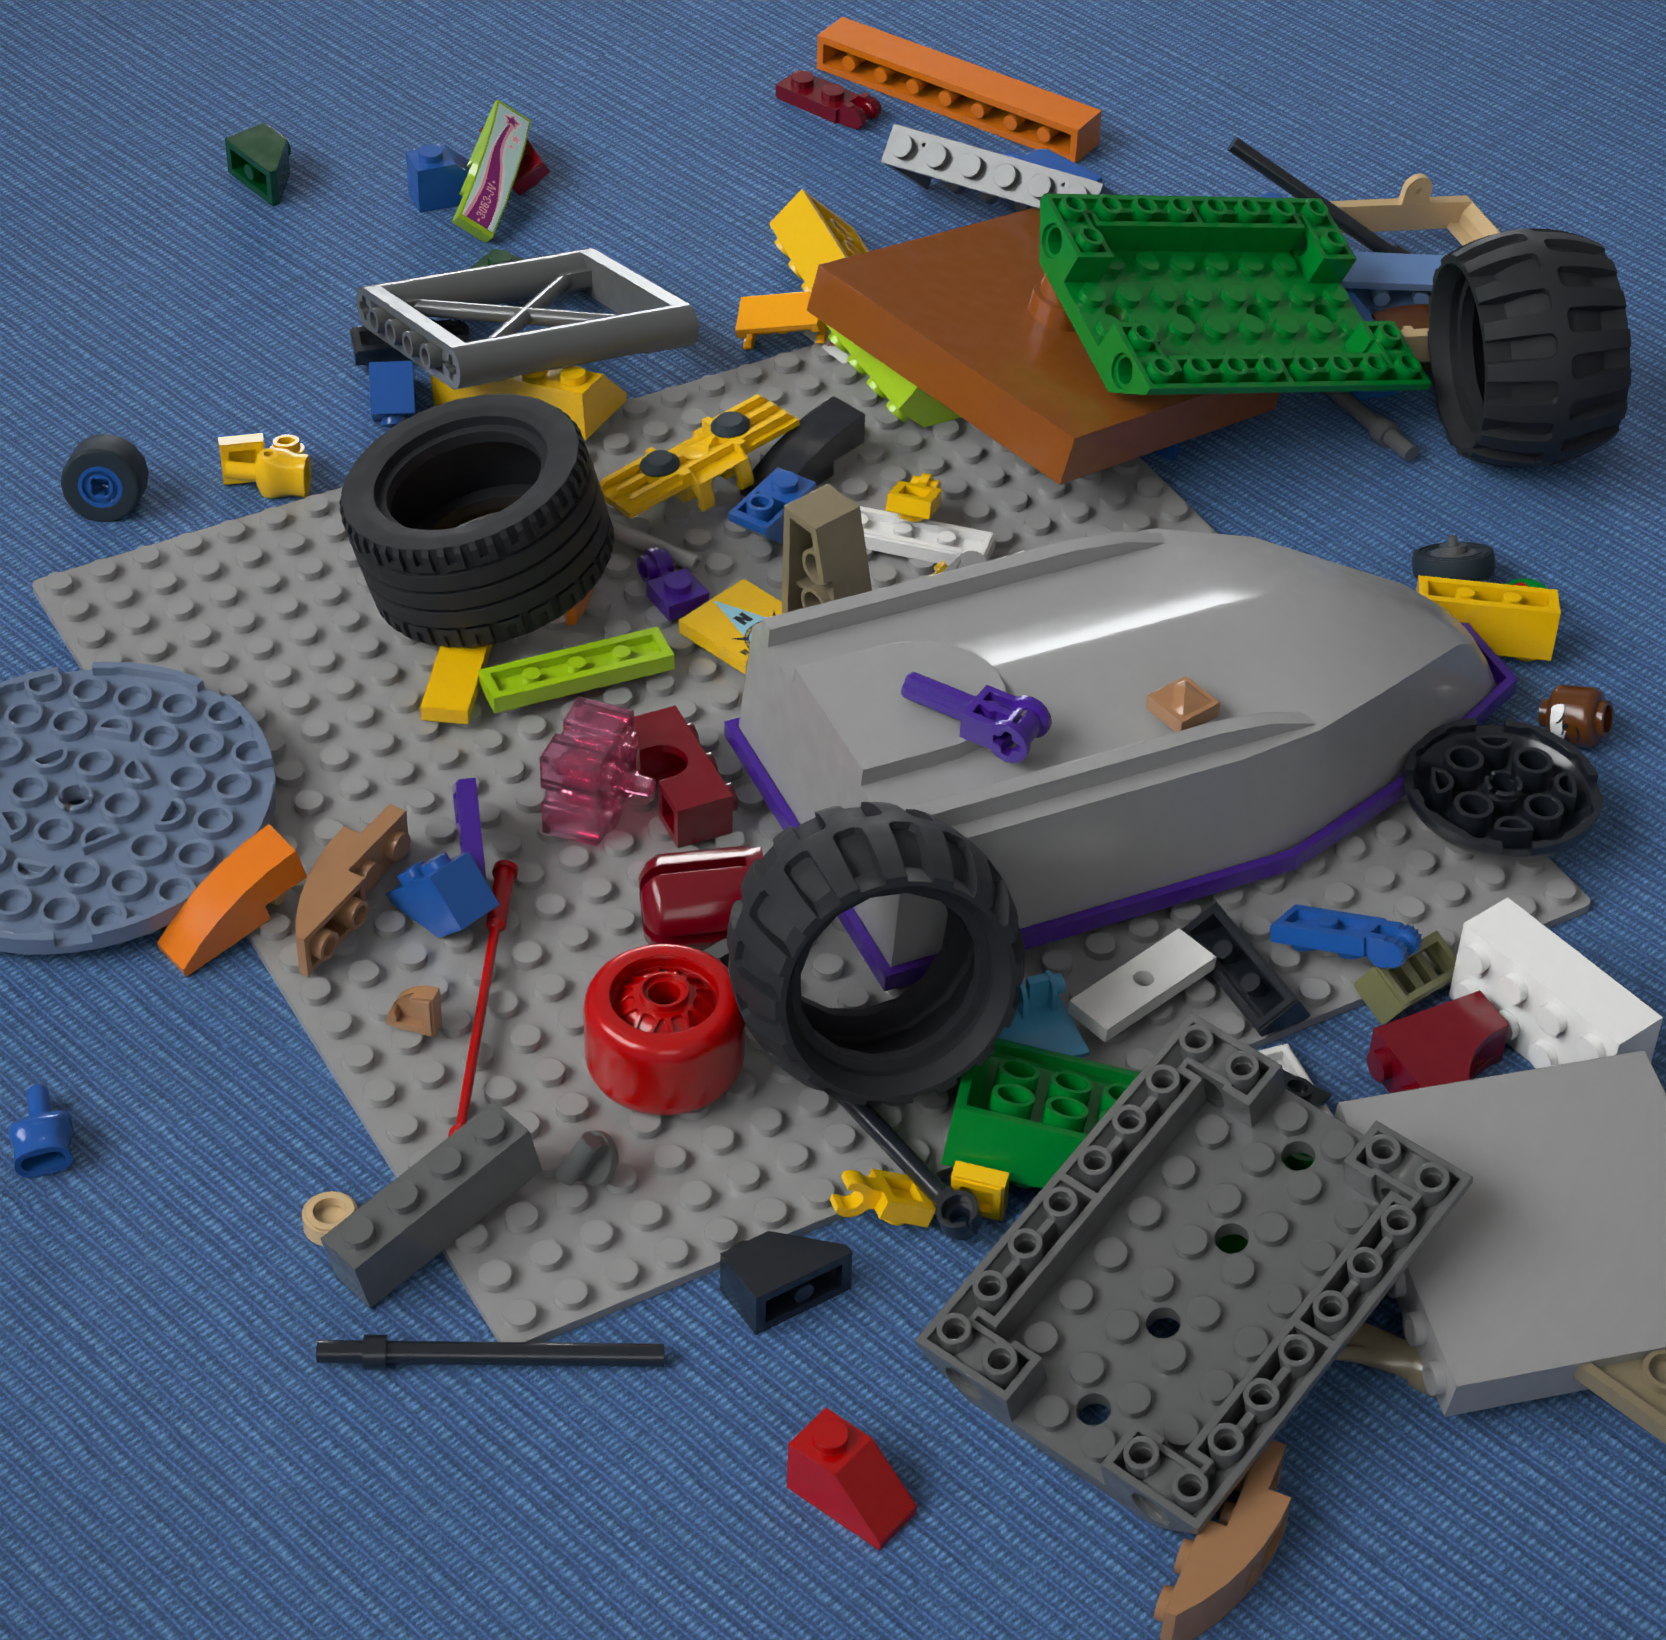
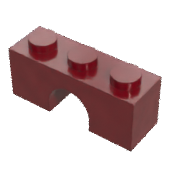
(692, 794)

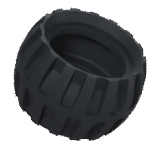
(1529, 347)
(932, 1027)

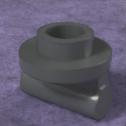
(590, 1160)

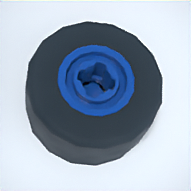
(112, 463)

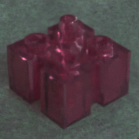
(590, 772)

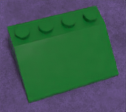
(1029, 1110)

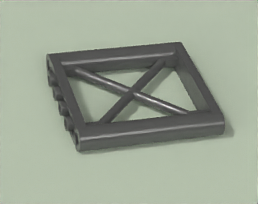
(646, 323)

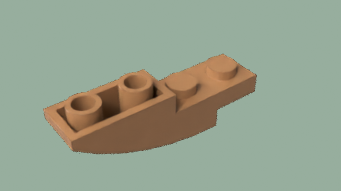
(337, 885)
(1228, 1554)

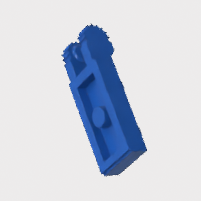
(1346, 934)

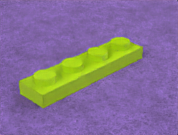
(576, 669)

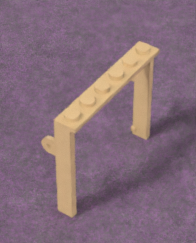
(1418, 212)

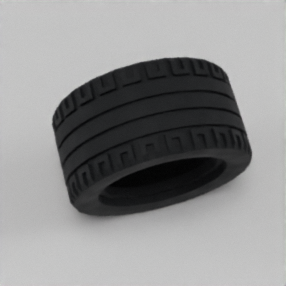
(494, 574)

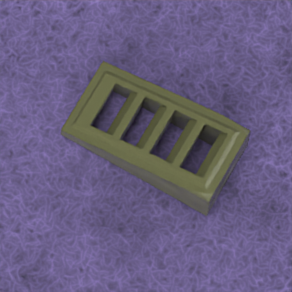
(1386, 994)

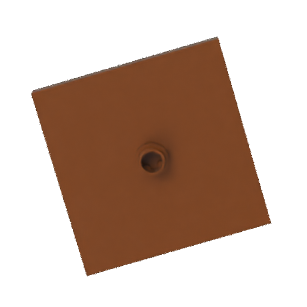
(991, 342)

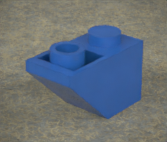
(763, 507)
(443, 893)

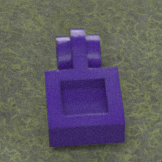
(670, 590)

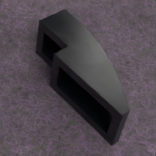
(815, 444)

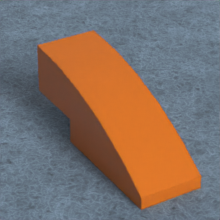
(231, 900)

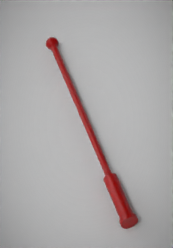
(504, 874)

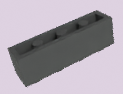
(431, 1204)

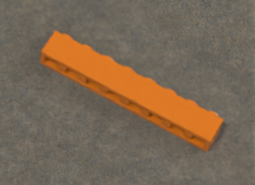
(958, 89)

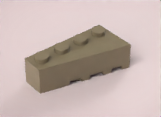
(823, 550)

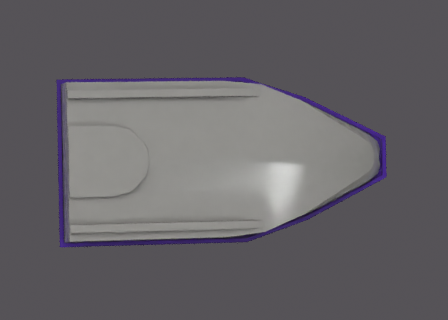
(1111, 810)

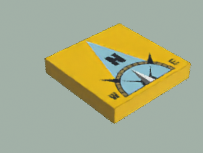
(727, 620)

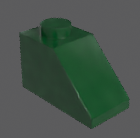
(260, 161)

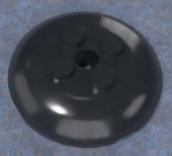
(1502, 789)

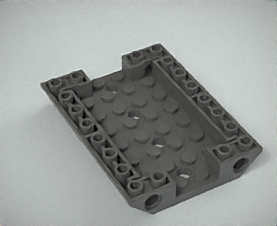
(1133, 1239)

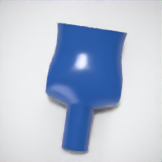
(42, 1138)

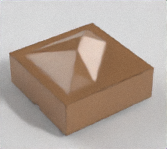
(1182, 705)

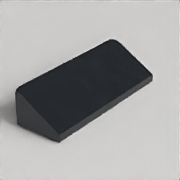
(1245, 973)

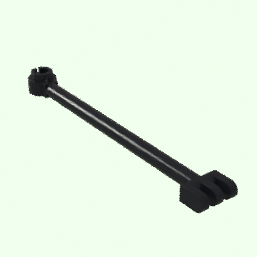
(949, 1203)

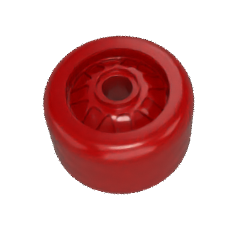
(663, 1029)

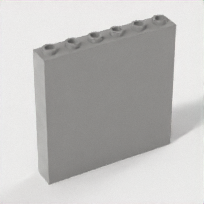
(1554, 1240)

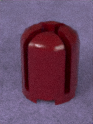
(692, 893)

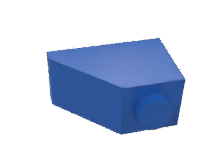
(435, 176)
(392, 391)

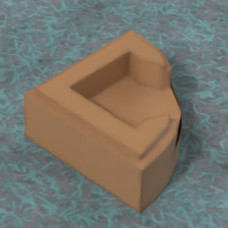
(417, 1010)

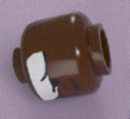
(1577, 715)

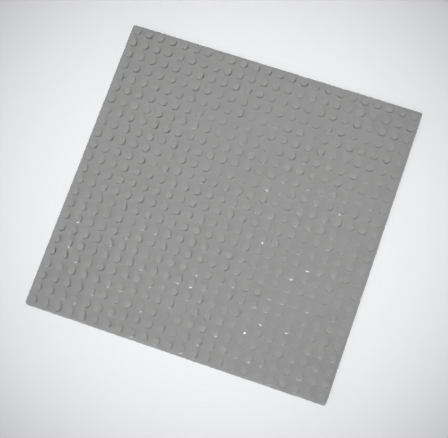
(294, 636)

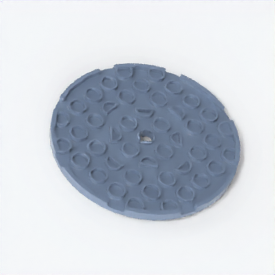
(167, 794)

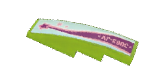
(492, 171)

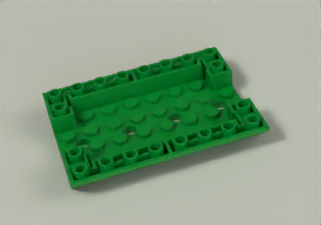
(1216, 296)

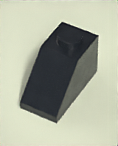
(782, 1276)

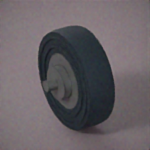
(1454, 560)

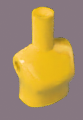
(276, 473)

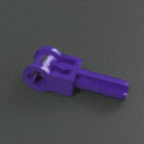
(986, 719)

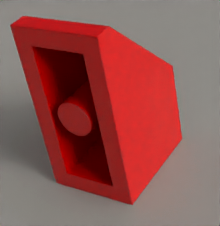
(848, 1479)

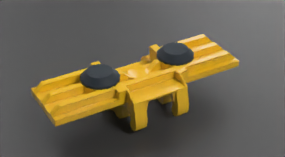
(690, 467)

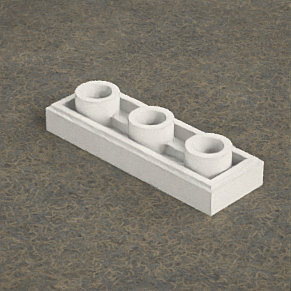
(1141, 985)

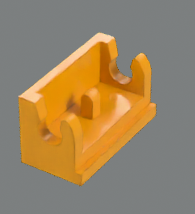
(777, 314)

